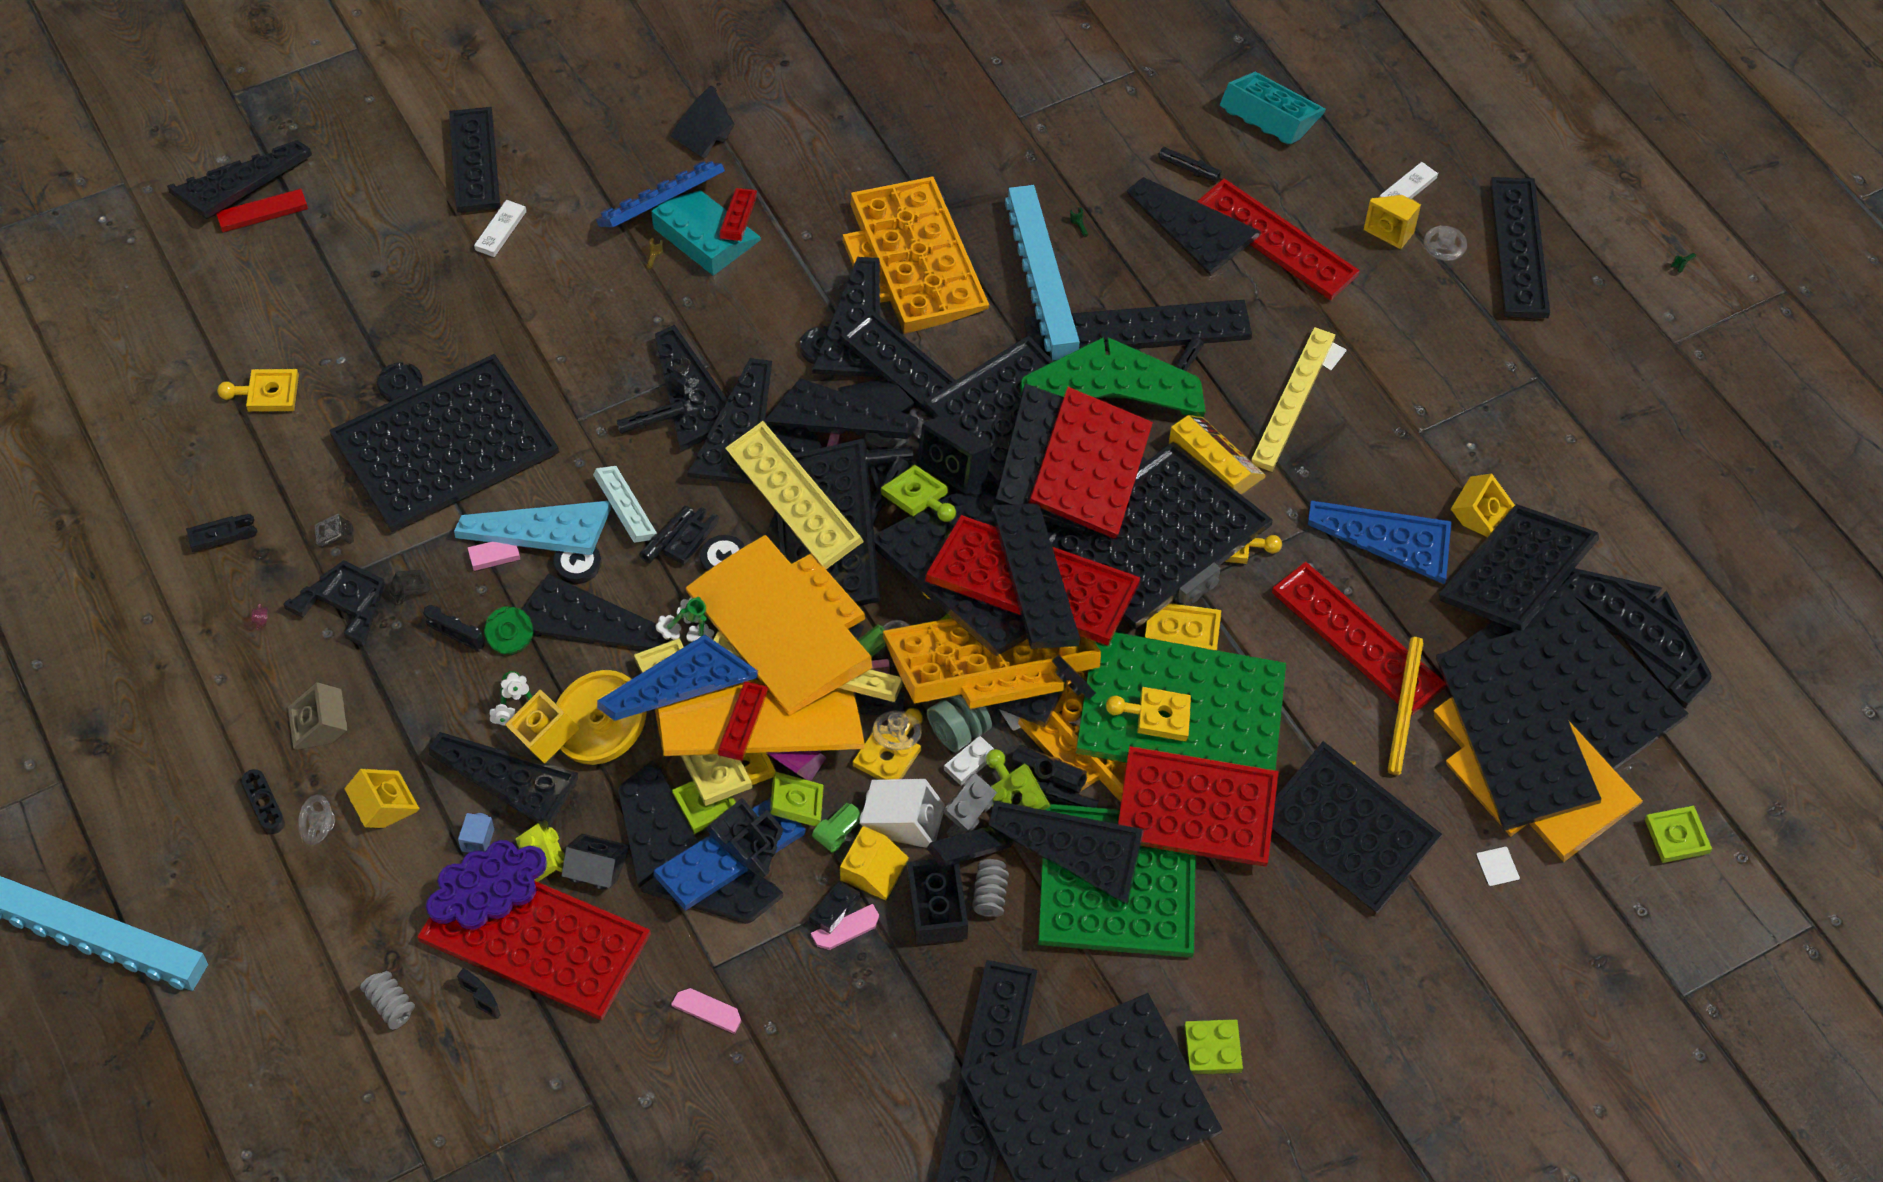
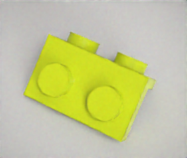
(548, 841)

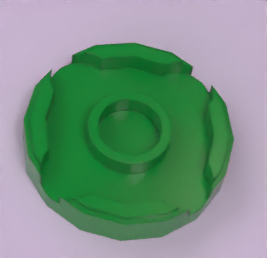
(508, 630)

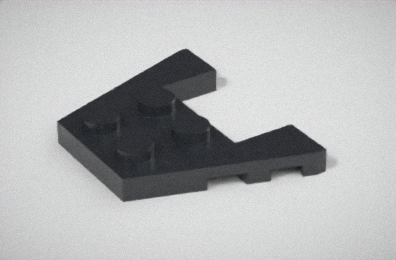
(348, 590)

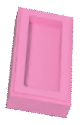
(492, 554)

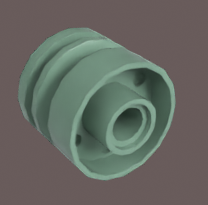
(957, 723)

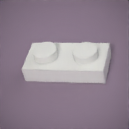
(968, 761)

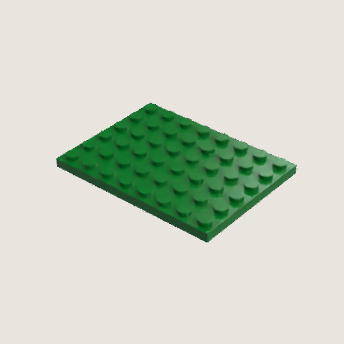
(1231, 705)

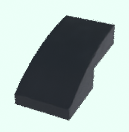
(482, 995)

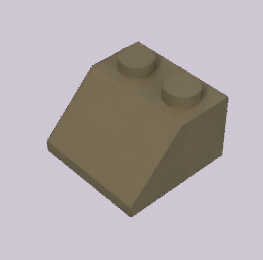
(317, 716)

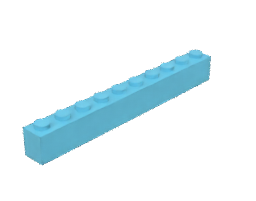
(1042, 272)
(100, 935)

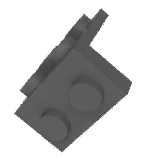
(1199, 585)
(968, 804)

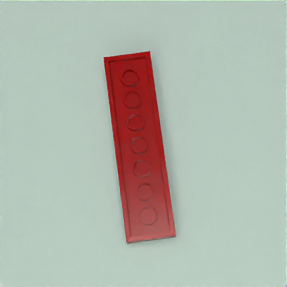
(1283, 241)
(1354, 634)

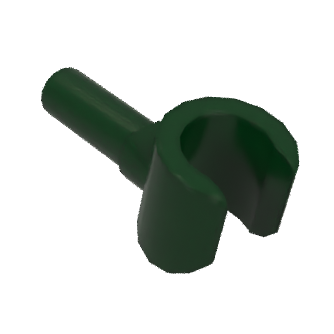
(1078, 219)
(1680, 262)

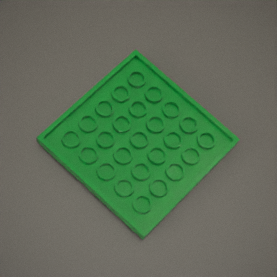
(1153, 922)

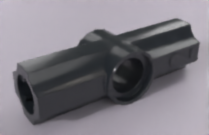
(1061, 773)

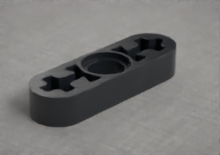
(262, 811)

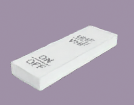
(1412, 182)
(500, 228)

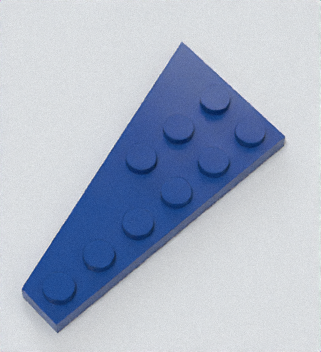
(1400, 538)
(683, 675)

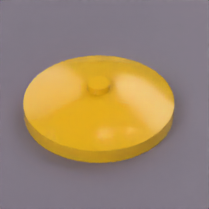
(599, 736)

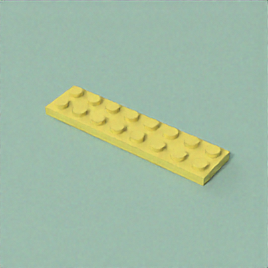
(794, 495)
(712, 774)

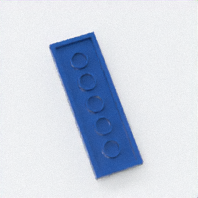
(666, 190)
(710, 867)

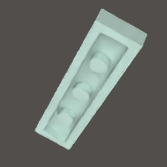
(624, 503)

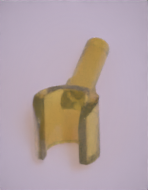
(654, 251)

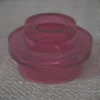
(259, 616)

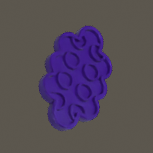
(486, 884)

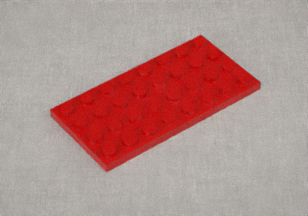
(976, 567)
(551, 948)

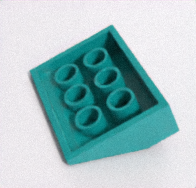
(1271, 107)
(694, 227)

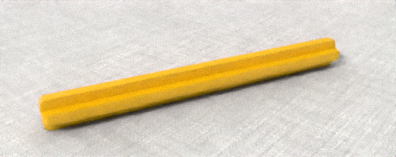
(1405, 706)

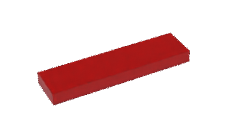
(262, 210)
(738, 214)
(743, 721)

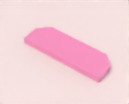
(848, 928)
(708, 1009)

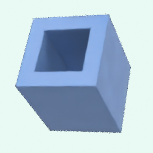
(476, 832)

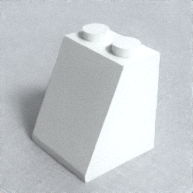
(903, 810)

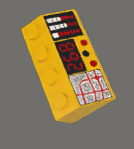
(1215, 453)

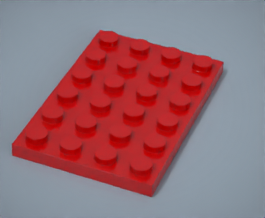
(1091, 462)
(1199, 805)

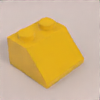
(1392, 219)
(1482, 504)
(542, 726)
(380, 797)
(873, 863)

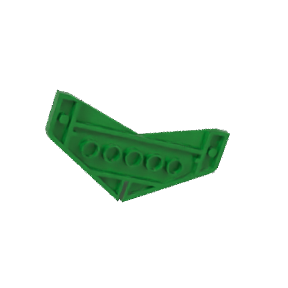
(1121, 375)

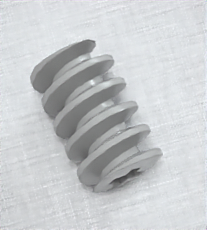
(990, 888)
(388, 999)

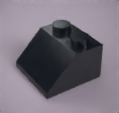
(594, 861)

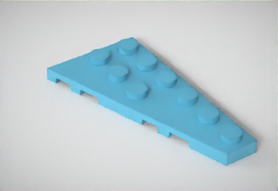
(557, 528)

